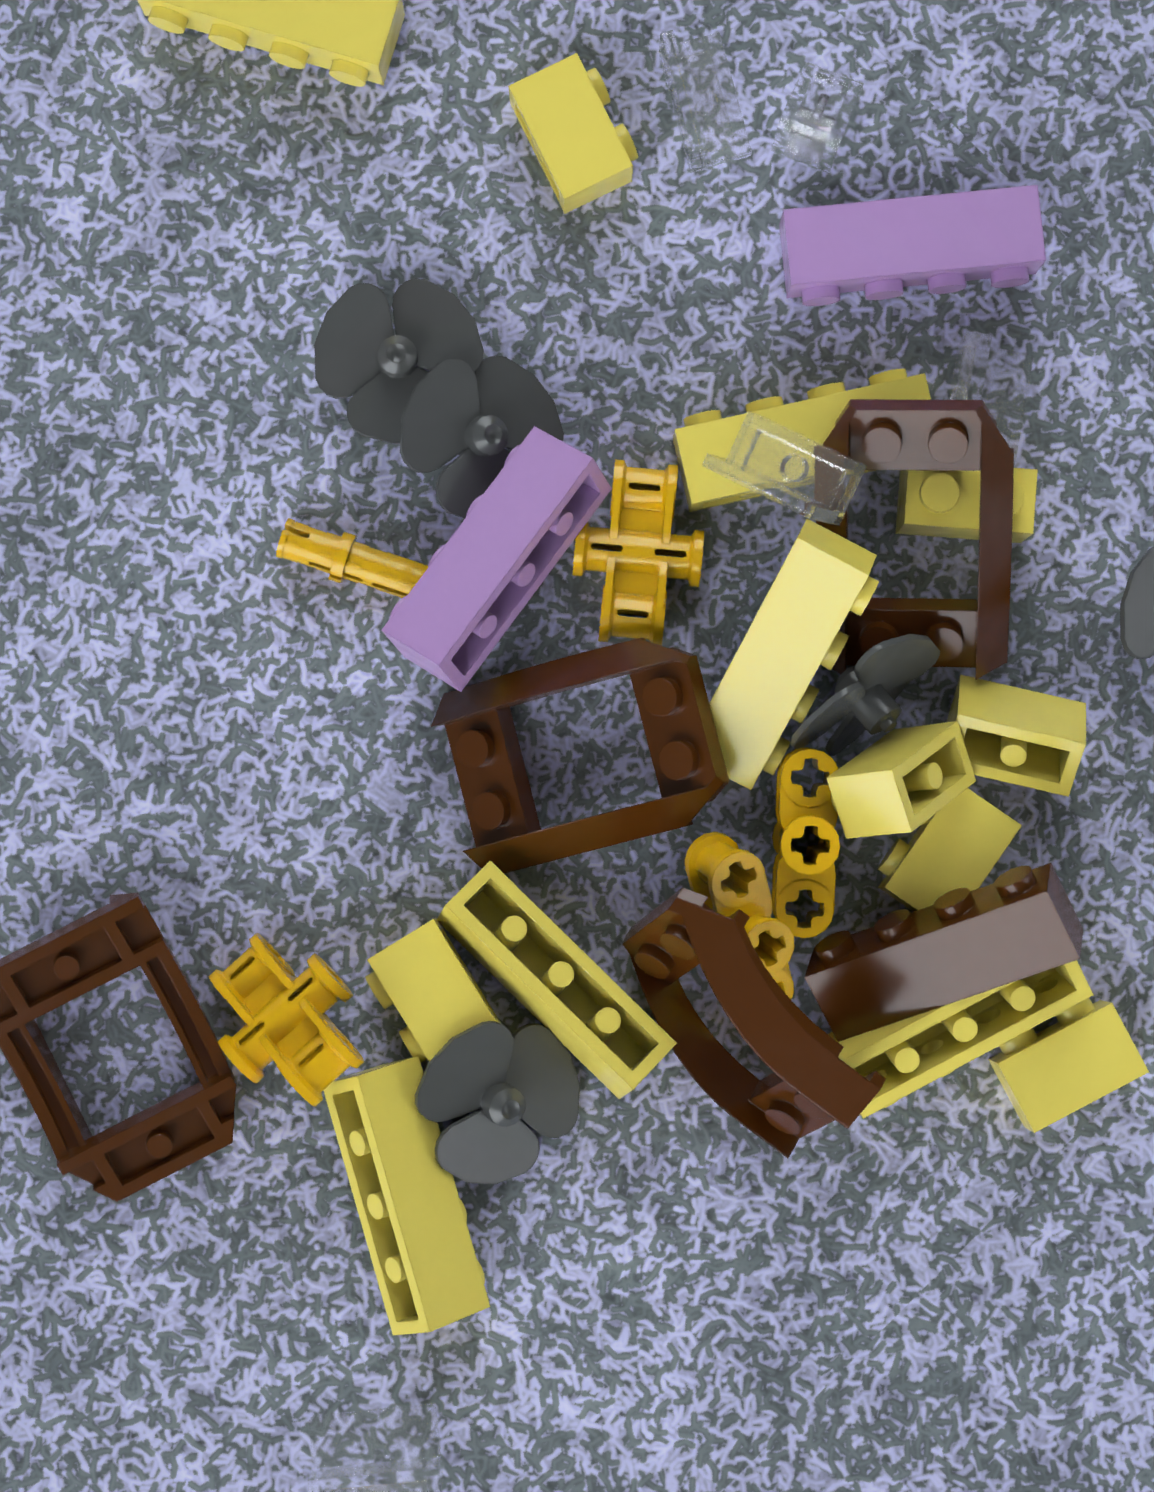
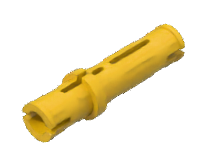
(348, 559)

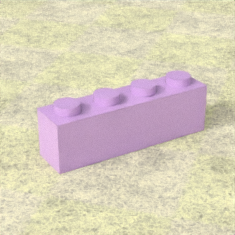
(912, 243)
(497, 558)

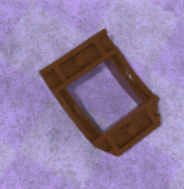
(937, 438)
(494, 773)
(72, 964)
(808, 1077)

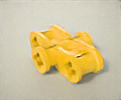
(639, 529)
(816, 869)
(738, 881)
(285, 1019)

